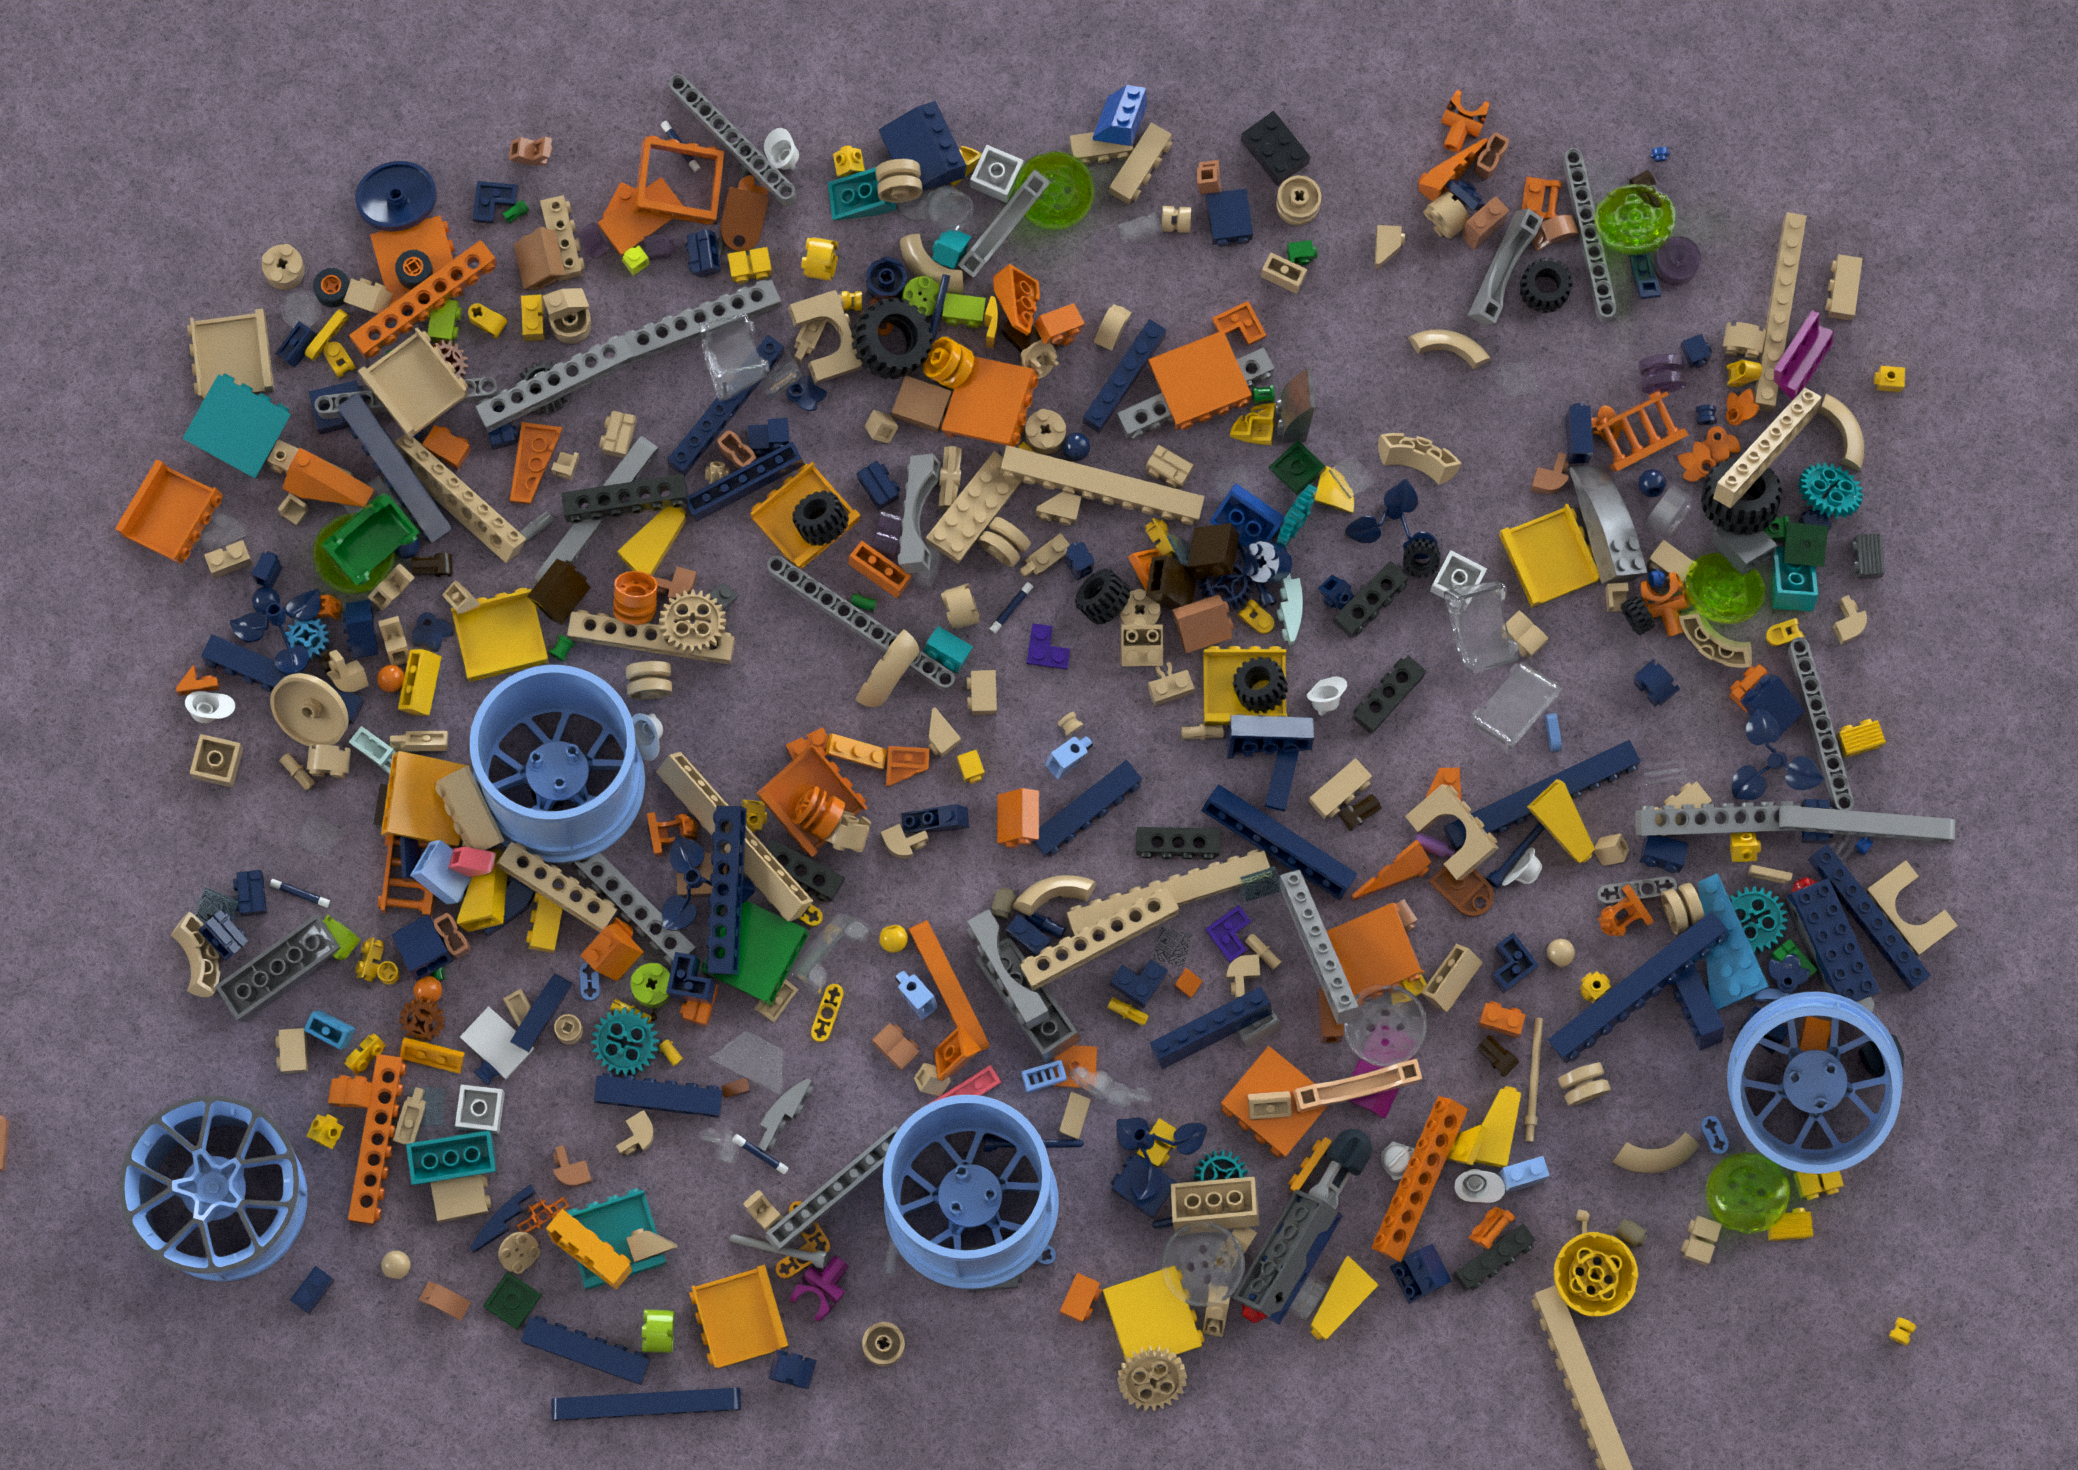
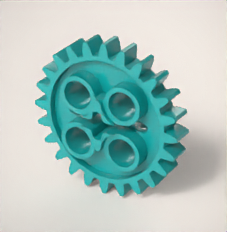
(1842, 499)
(1297, 515)
(1763, 936)
(629, 1022)

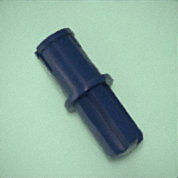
(1046, 924)

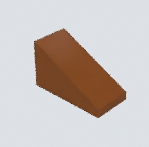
(735, 1088)

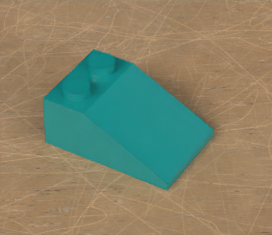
(857, 196)
(1792, 584)

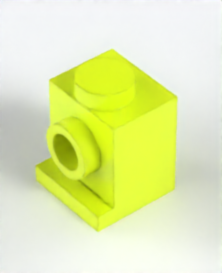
(635, 260)

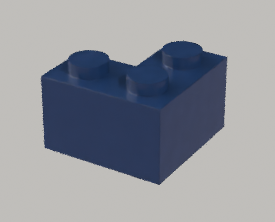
(768, 437)
(360, 626)
(1518, 963)
(684, 981)
(1139, 987)

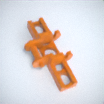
(536, 1216)

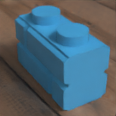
(329, 1029)

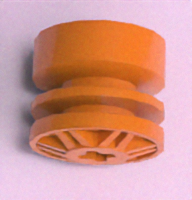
(635, 597)
(818, 812)

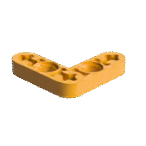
(809, 1247)

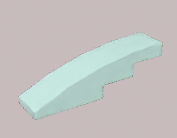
(373, 748)

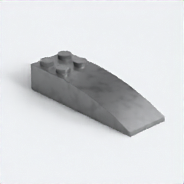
(1296, 408)
(1608, 525)
(278, 969)
(1051, 1035)

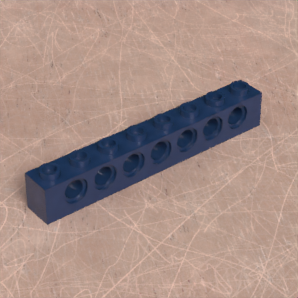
(718, 416)
(733, 899)
(1869, 918)

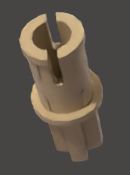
(297, 771)
(1263, 951)

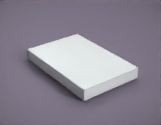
(491, 1040)

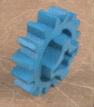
(315, 636)

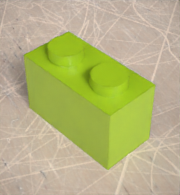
(963, 310)
(443, 322)

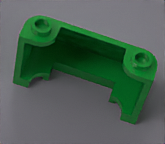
(369, 538)

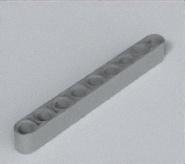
(737, 148)
(1587, 245)
(335, 400)
(580, 533)
(1822, 716)
(1866, 824)

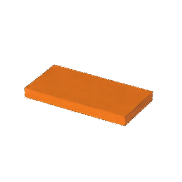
(628, 228)

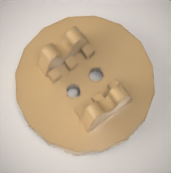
(1039, 358)
(511, 1258)

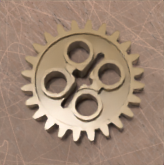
(692, 639)
(1146, 1363)

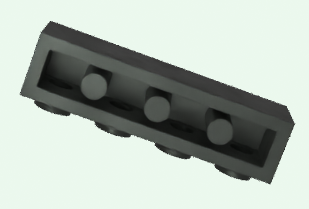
(1490, 1260)

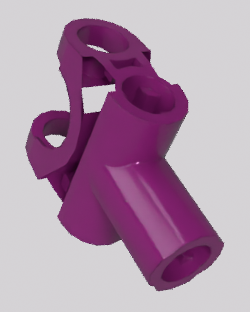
(823, 1284)

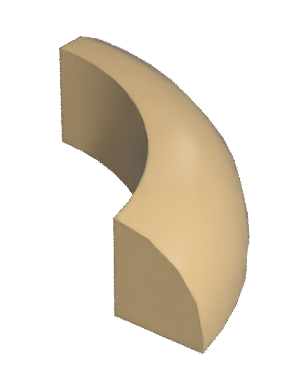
(922, 265)
(1451, 341)
(1849, 429)
(1418, 454)
(1713, 644)
(888, 672)
(1062, 885)
(201, 955)
(1656, 1160)

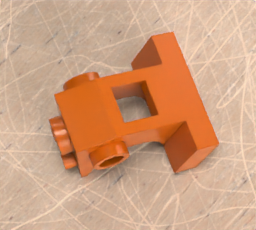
(658, 830)
(1634, 908)

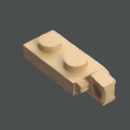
(808, 338)
(1045, 556)
(420, 741)
(410, 1118)

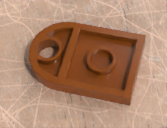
(743, 216)
(1463, 892)

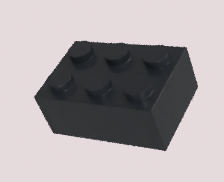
(1275, 148)

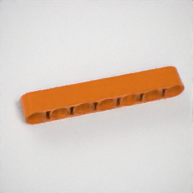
(947, 982)

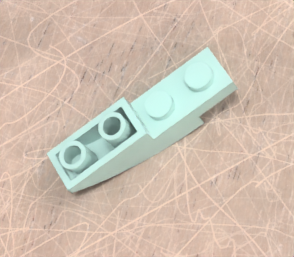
(1291, 610)

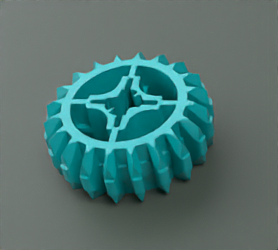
(1216, 1169)

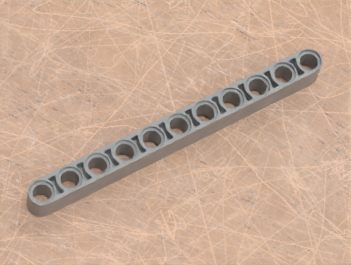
(855, 614)

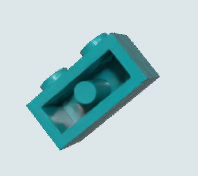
(950, 248)
(947, 649)

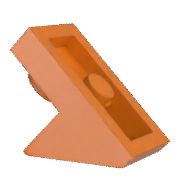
(191, 683)

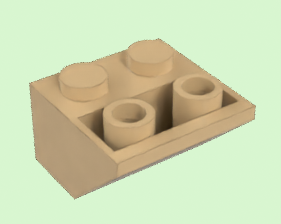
(1142, 645)

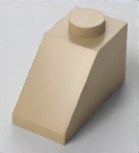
(1387, 243)
(565, 302)
(941, 735)
(648, 1244)

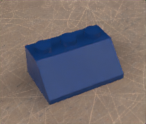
(1121, 116)
(1249, 515)

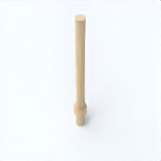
(1531, 1119)

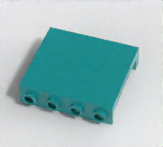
(237, 425)
(613, 1224)

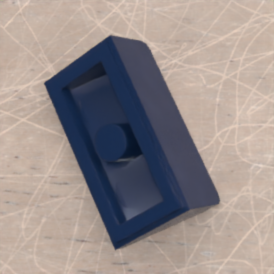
(295, 344)
(409, 857)

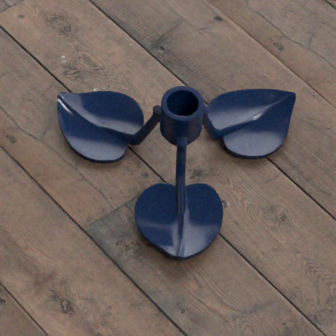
(1397, 500)
(252, 627)
(1749, 784)
(684, 858)
(1135, 1133)

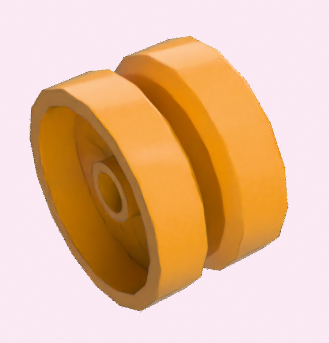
(948, 363)

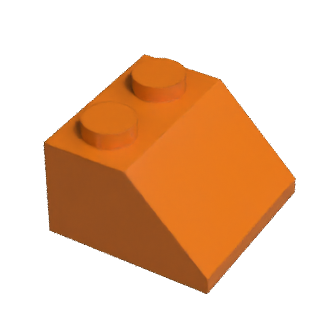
(612, 952)

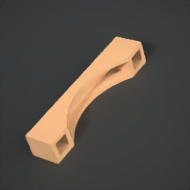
(1354, 1087)

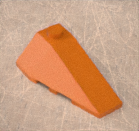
(1434, 183)
(1018, 296)
(319, 480)
(1407, 865)

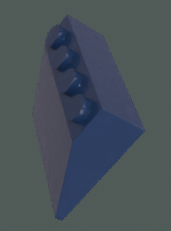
(926, 139)

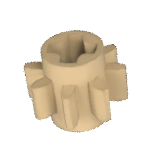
(716, 471)

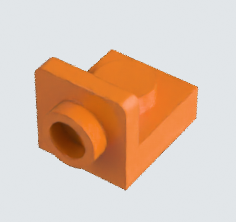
(330, 607)

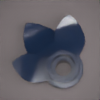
(808, 395)
(432, 634)
(1788, 970)

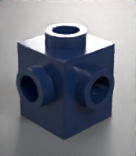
(1336, 592)

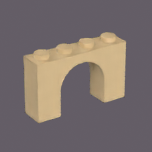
(828, 308)
(1478, 843)
(1917, 937)

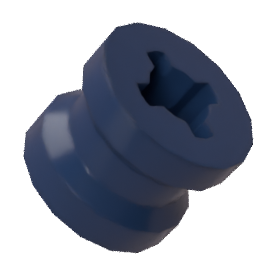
(1706, 414)
(486, 1072)

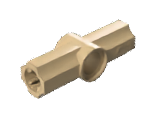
(950, 476)

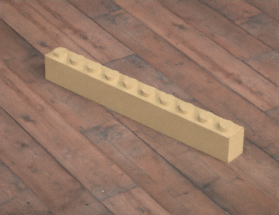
(1780, 308)
(1102, 485)
(758, 862)
(1184, 889)
(1580, 1380)

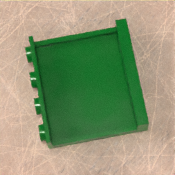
(765, 954)

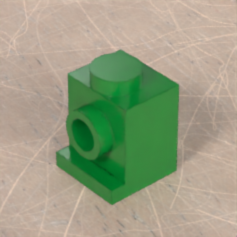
(1301, 252)
(1778, 535)

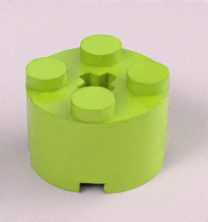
(345, 938)
(640, 985)
(658, 1331)

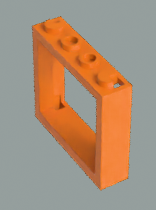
(670, 210)

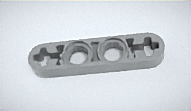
(1636, 886)

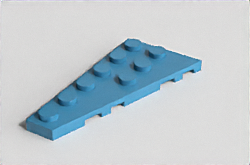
(1732, 966)

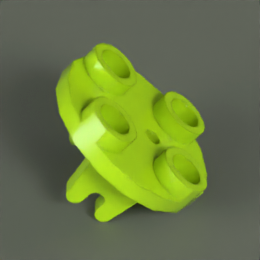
(929, 290)

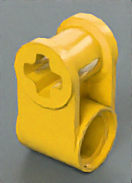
(488, 321)
(1743, 372)

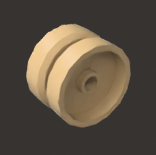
(899, 180)
(1309, 197)
(1004, 542)
(649, 680)
(1682, 907)
(1583, 1081)

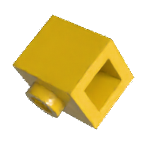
(1890, 379)

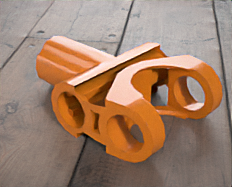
(1461, 123)
(1665, 605)

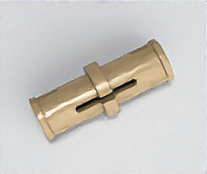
(1202, 732)

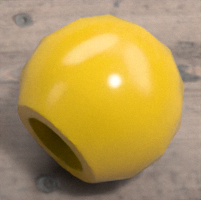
(893, 938)

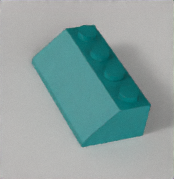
(451, 1157)

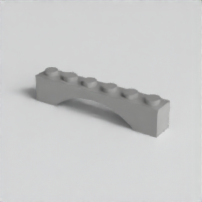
(1004, 223)
(1491, 293)
(922, 477)
(1028, 1003)

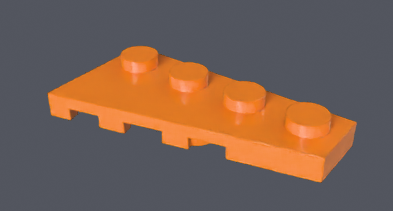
(533, 455)

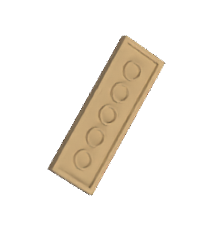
(973, 510)

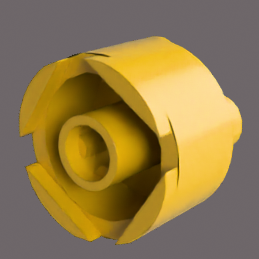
(820, 258)

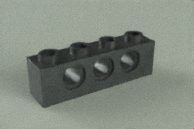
(1388, 574)
(1413, 673)
(1167, 835)
(814, 870)

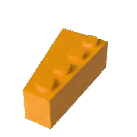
(589, 1249)

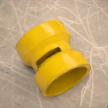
(847, 299)
(387, 969)
(1902, 1331)

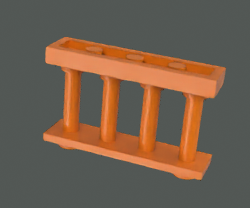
(1638, 451)
(424, 905)

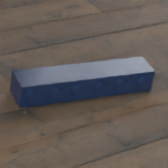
(1124, 376)
(744, 481)
(1086, 808)
(1211, 1028)
(658, 1096)
(586, 1351)

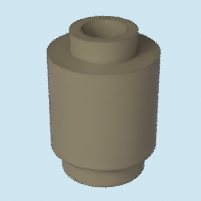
(1003, 903)
(1631, 1233)

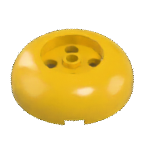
(1615, 1261)

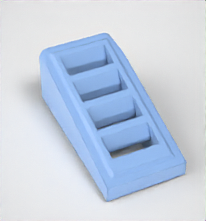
(1041, 1069)

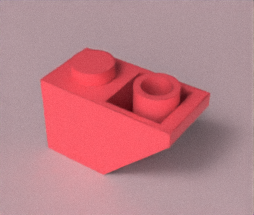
(472, 861)

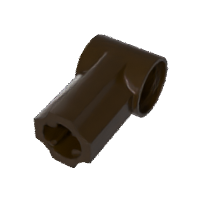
(1646, 178)
(432, 565)
(1356, 814)
(1500, 1058)

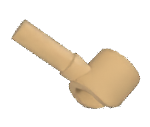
(1583, 1216)

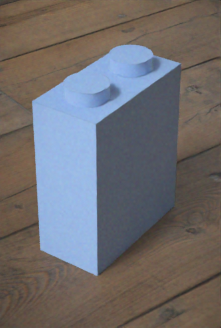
(435, 875)
(1524, 1174)

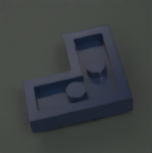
(1467, 193)
(490, 194)

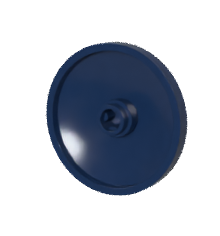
(396, 196)

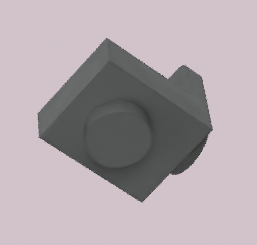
(724, 596)

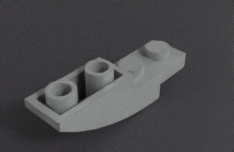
(786, 1106)

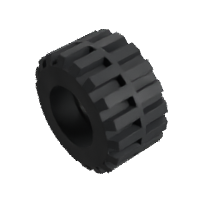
(1546, 300)
(820, 518)
(1102, 596)
(1257, 671)

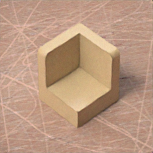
(881, 426)
(566, 465)
(293, 509)
(1616, 596)
(1611, 849)
(928, 1081)

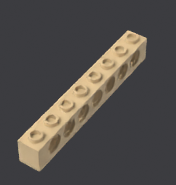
(1767, 447)
(461, 500)
(581, 618)
(1037, 978)

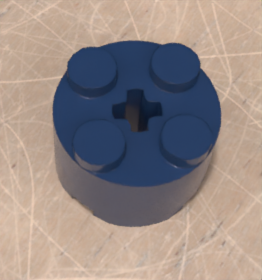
(878, 272)
(1267, 562)
(1656, 683)
(792, 1369)

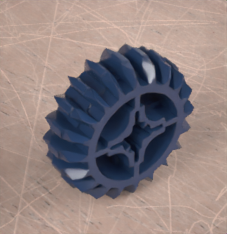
(1234, 579)

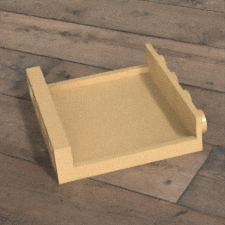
(231, 347)
(414, 383)

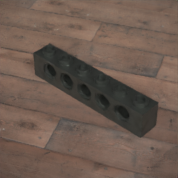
(615, 493)

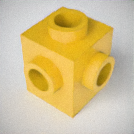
(848, 161)
(757, 810)
(1744, 846)
(1589, 992)
(325, 1131)

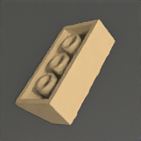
(468, 810)
(1222, 1202)

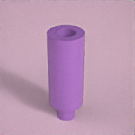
(1434, 845)

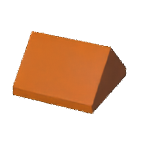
(954, 1053)

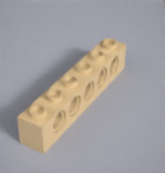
(544, 887)

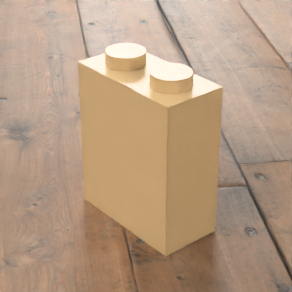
(460, 1198)

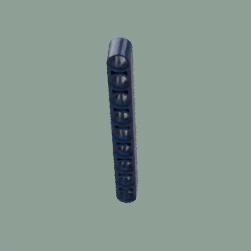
(646, 1403)

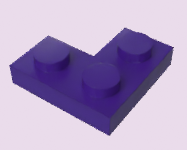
(1040, 651)
(1224, 931)

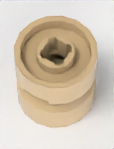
(1183, 219)
(568, 1029)

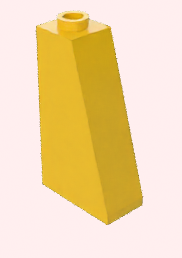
(652, 542)
(1560, 817)
(484, 899)
(1501, 1125)
(1345, 1294)

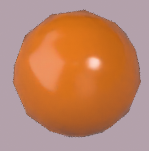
(390, 678)
(428, 988)

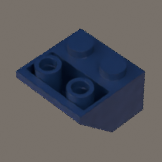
(1420, 1273)

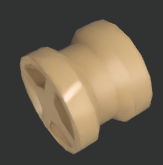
(1070, 724)

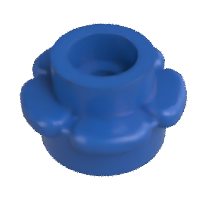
(1660, 154)
(1656, 578)
(1864, 845)

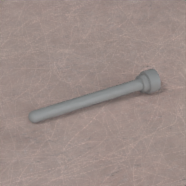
(818, 1258)

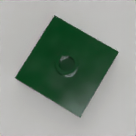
(1297, 467)
(1805, 544)
(512, 1301)

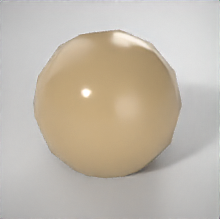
(1560, 952)
(395, 1264)

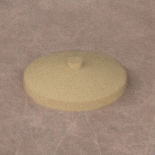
(309, 710)

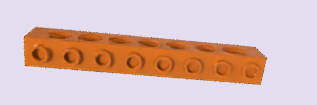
(426, 289)
(384, 1065)
(1419, 1178)

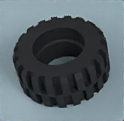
(908, 321)
(1743, 515)

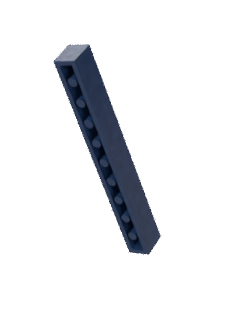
(1577, 778)
(1639, 987)

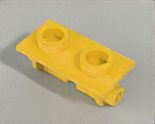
(1159, 531)
(366, 966)
(359, 1061)

